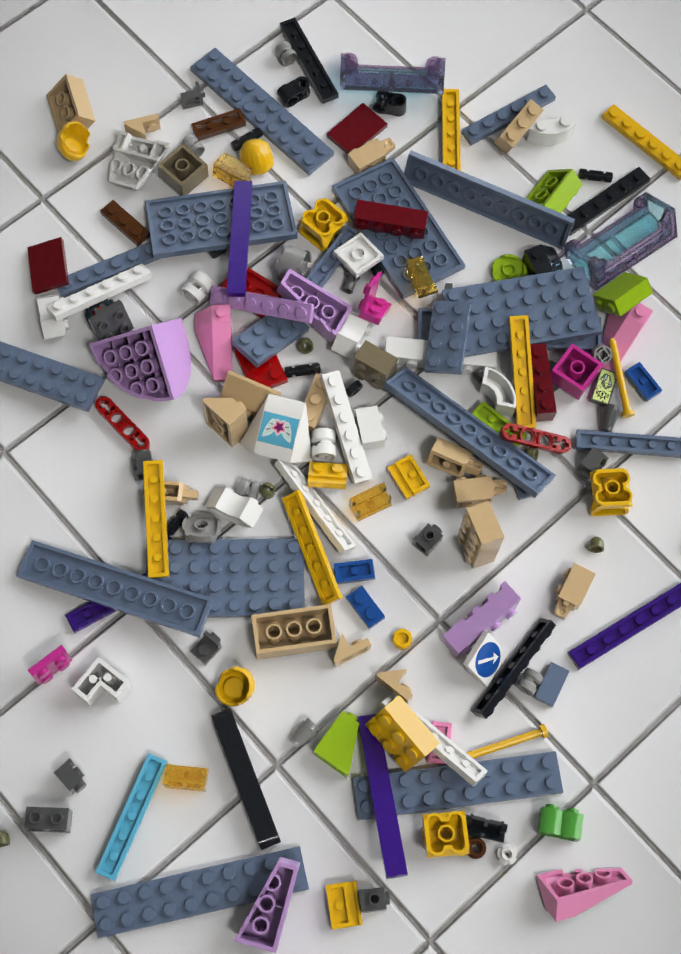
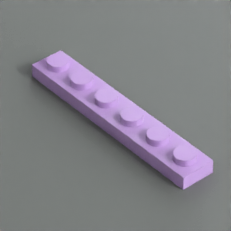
(264, 305)

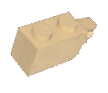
(369, 154)
(453, 459)
(476, 490)
(177, 493)
(573, 590)

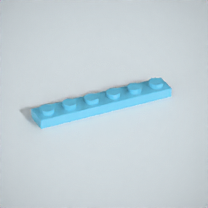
(131, 817)

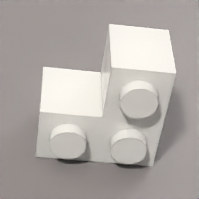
(101, 678)

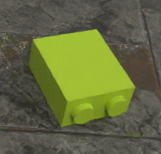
(622, 294)

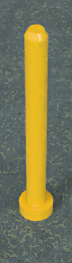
(627, 412)
(541, 731)

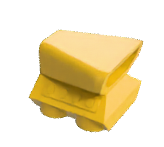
(322, 223)
(610, 492)
(445, 834)

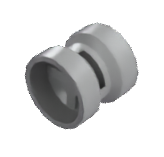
(286, 53)
(192, 143)
(601, 351)
(248, 488)
(529, 681)

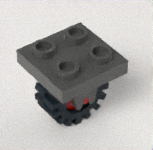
(108, 319)

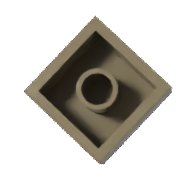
(182, 170)
(374, 365)

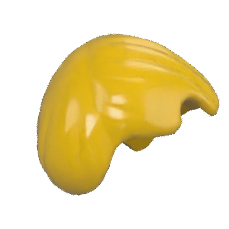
(73, 141)
(257, 155)
(235, 686)

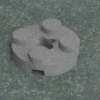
(193, 532)

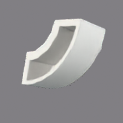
(551, 131)
(49, 325)
(351, 335)
(499, 390)
(234, 507)

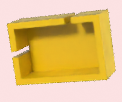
(402, 733)

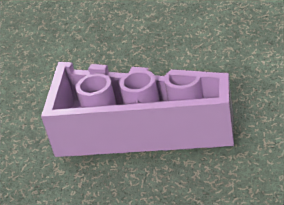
(328, 309)
(484, 618)
(267, 916)

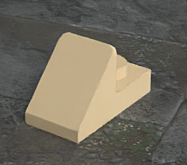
(139, 126)
(345, 652)
(391, 680)

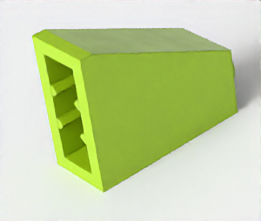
(338, 743)

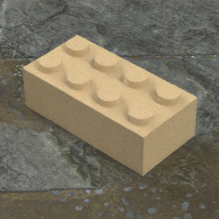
(480, 535)
(294, 631)

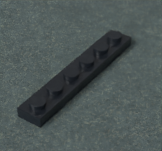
(309, 60)
(608, 198)
(513, 668)

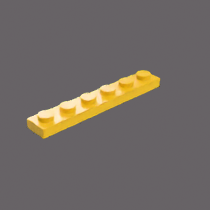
(451, 128)
(643, 140)
(522, 370)
(156, 519)
(311, 548)

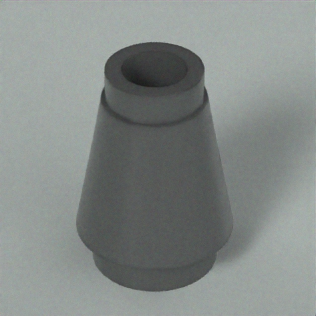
(609, 417)

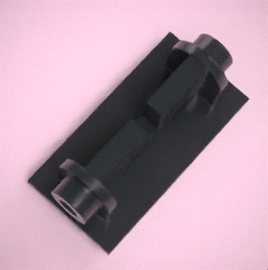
(486, 828)

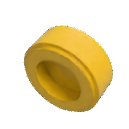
(402, 639)

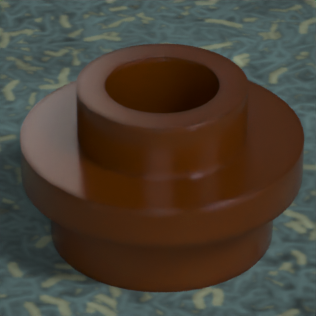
(482, 848)

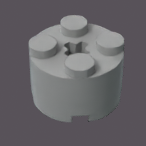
(294, 259)

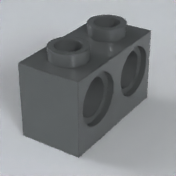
(48, 819)

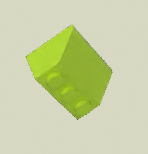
(556, 189)

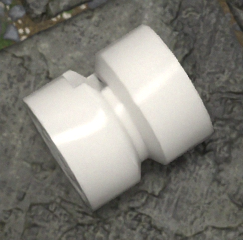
(197, 288)
(323, 444)

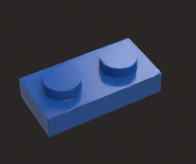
(643, 381)
(354, 571)
(365, 607)

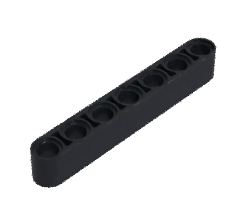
(246, 779)

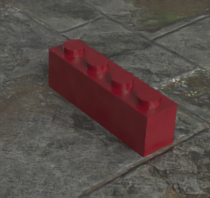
(390, 219)
(542, 382)

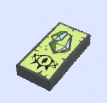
(603, 387)

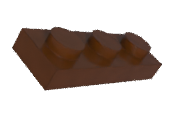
(218, 124)
(125, 223)

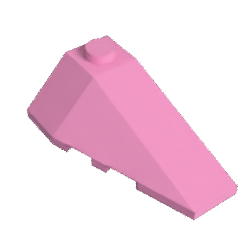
(625, 330)
(215, 338)
(573, 893)

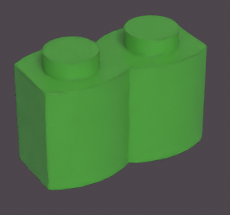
(560, 823)

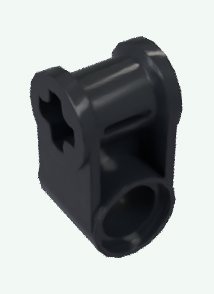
(293, 92)
(391, 103)

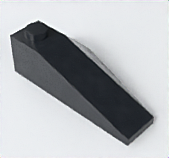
(541, 260)

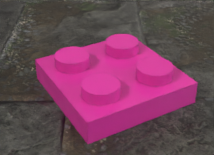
(45, 669)

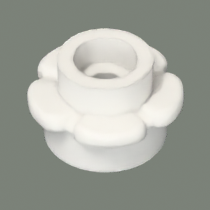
(503, 859)

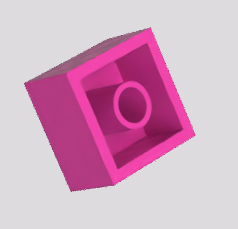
(575, 371)

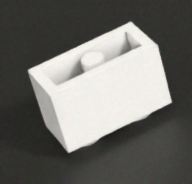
(370, 428)

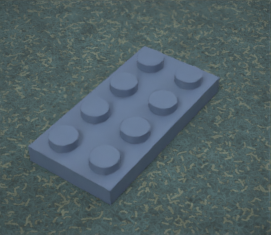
(447, 337)
(268, 338)

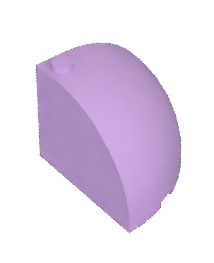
(148, 361)

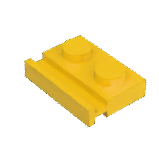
(327, 475)
(408, 477)
(343, 905)

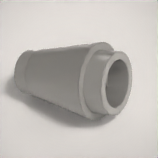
(304, 733)

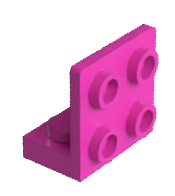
(371, 307)

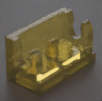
(231, 169)
(420, 277)
(370, 502)
(185, 778)

